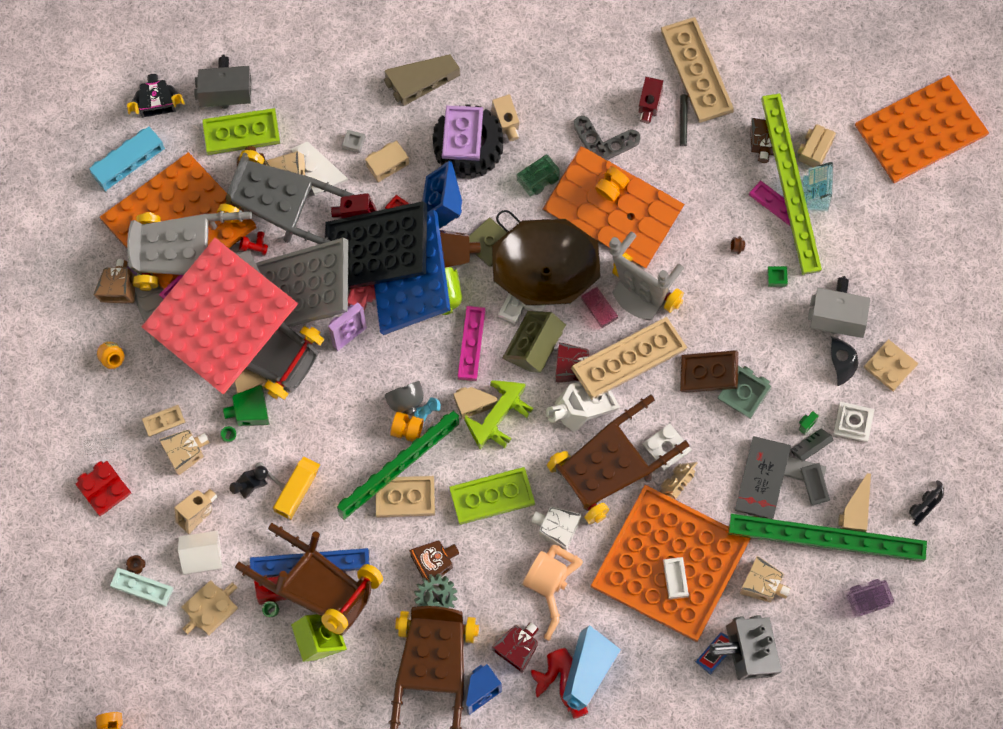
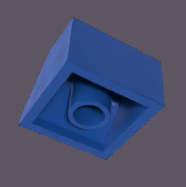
(482, 688)

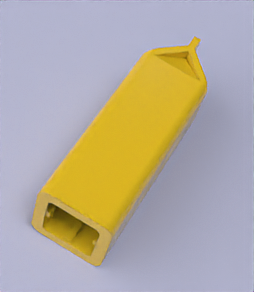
(296, 488)

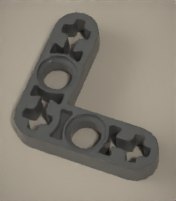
(606, 145)

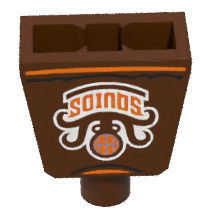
(433, 558)

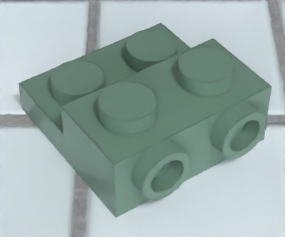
(748, 395)

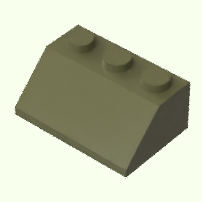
(534, 340)

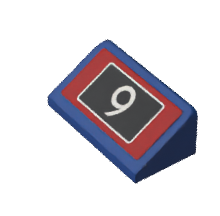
(709, 662)

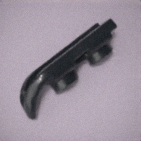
(929, 500)

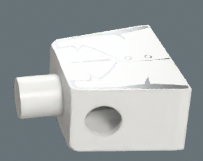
(557, 526)

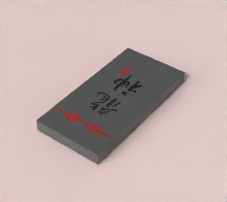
(763, 477)

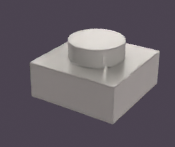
(353, 141)

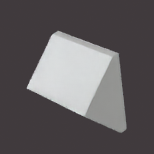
(199, 552)

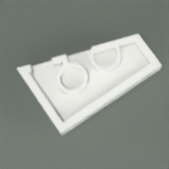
(319, 167)

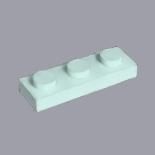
(141, 587)

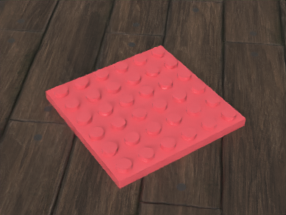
(219, 315)

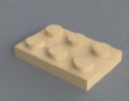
(407, 497)

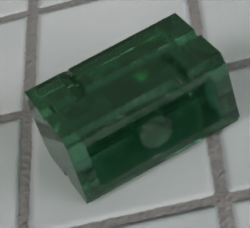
(538, 175)

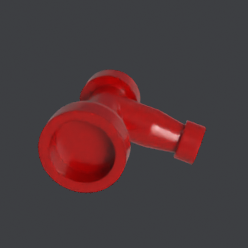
(258, 246)

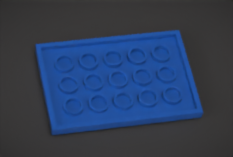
(418, 297)

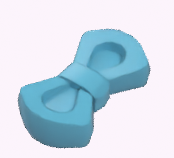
(432, 405)

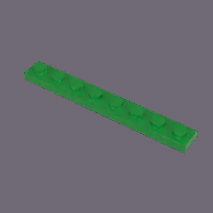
(398, 465)

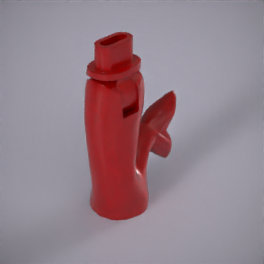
(558, 661)

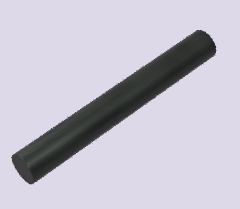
(683, 119)

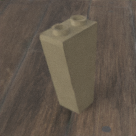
(420, 78)

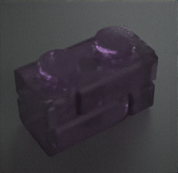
(870, 598)

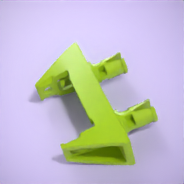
(510, 400)

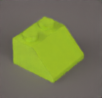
(315, 639)

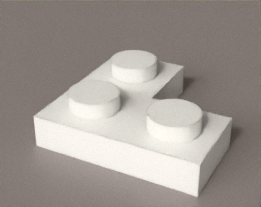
(513, 308)

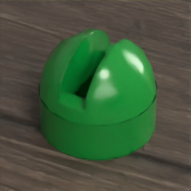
(232, 436)
(268, 606)

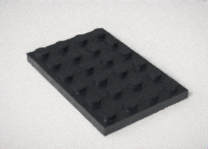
(383, 244)

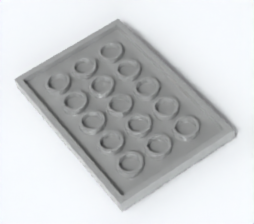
(312, 278)

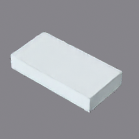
(675, 578)

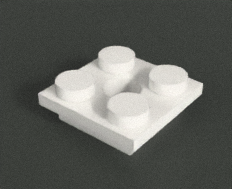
(846, 429)
(669, 436)

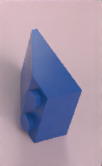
(443, 194)

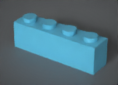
(126, 158)

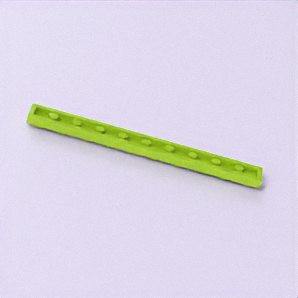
(791, 184)

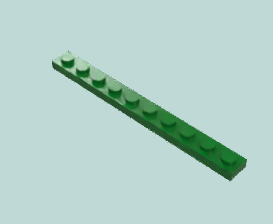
(827, 537)

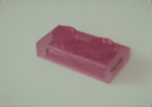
(599, 307)

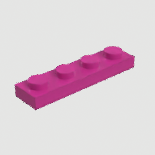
(471, 343)

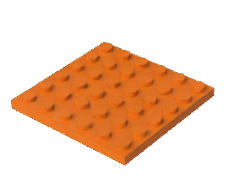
(176, 193)
(667, 530)

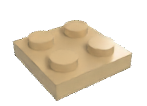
(891, 365)

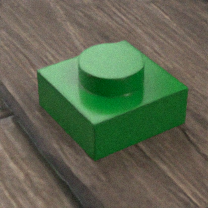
(777, 276)
(807, 422)

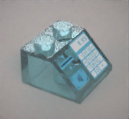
(819, 187)

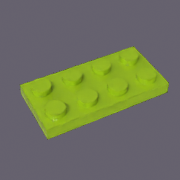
(240, 131)
(492, 495)

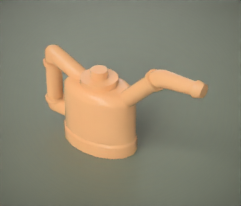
(548, 577)

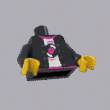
(155, 98)

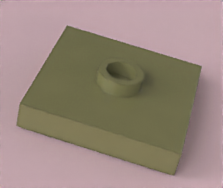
(487, 234)

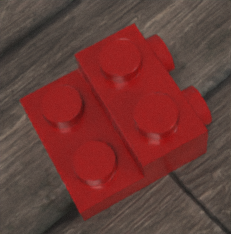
(102, 487)

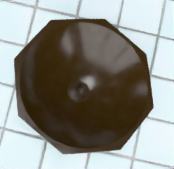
(546, 262)

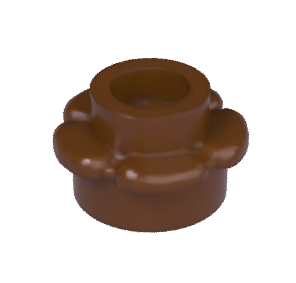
(737, 245)
(135, 559)

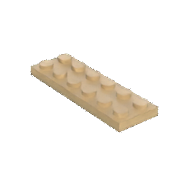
(697, 70)
(629, 358)

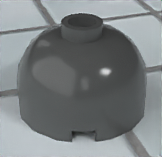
(406, 398)

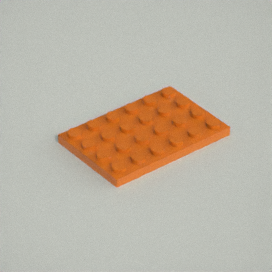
(921, 129)

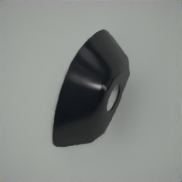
(846, 368)

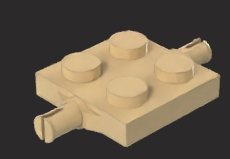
(209, 607)

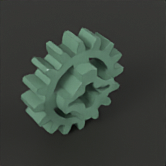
(442, 590)

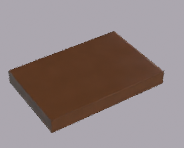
(709, 371)

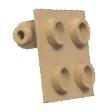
(682, 475)

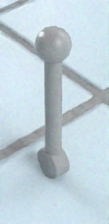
(281, 485)

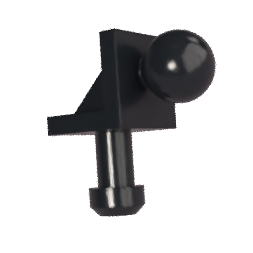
(250, 481)

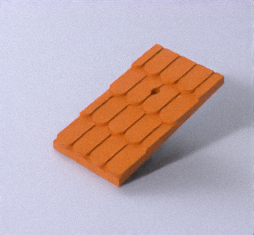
(582, 205)

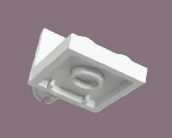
(576, 407)

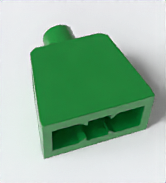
(248, 408)

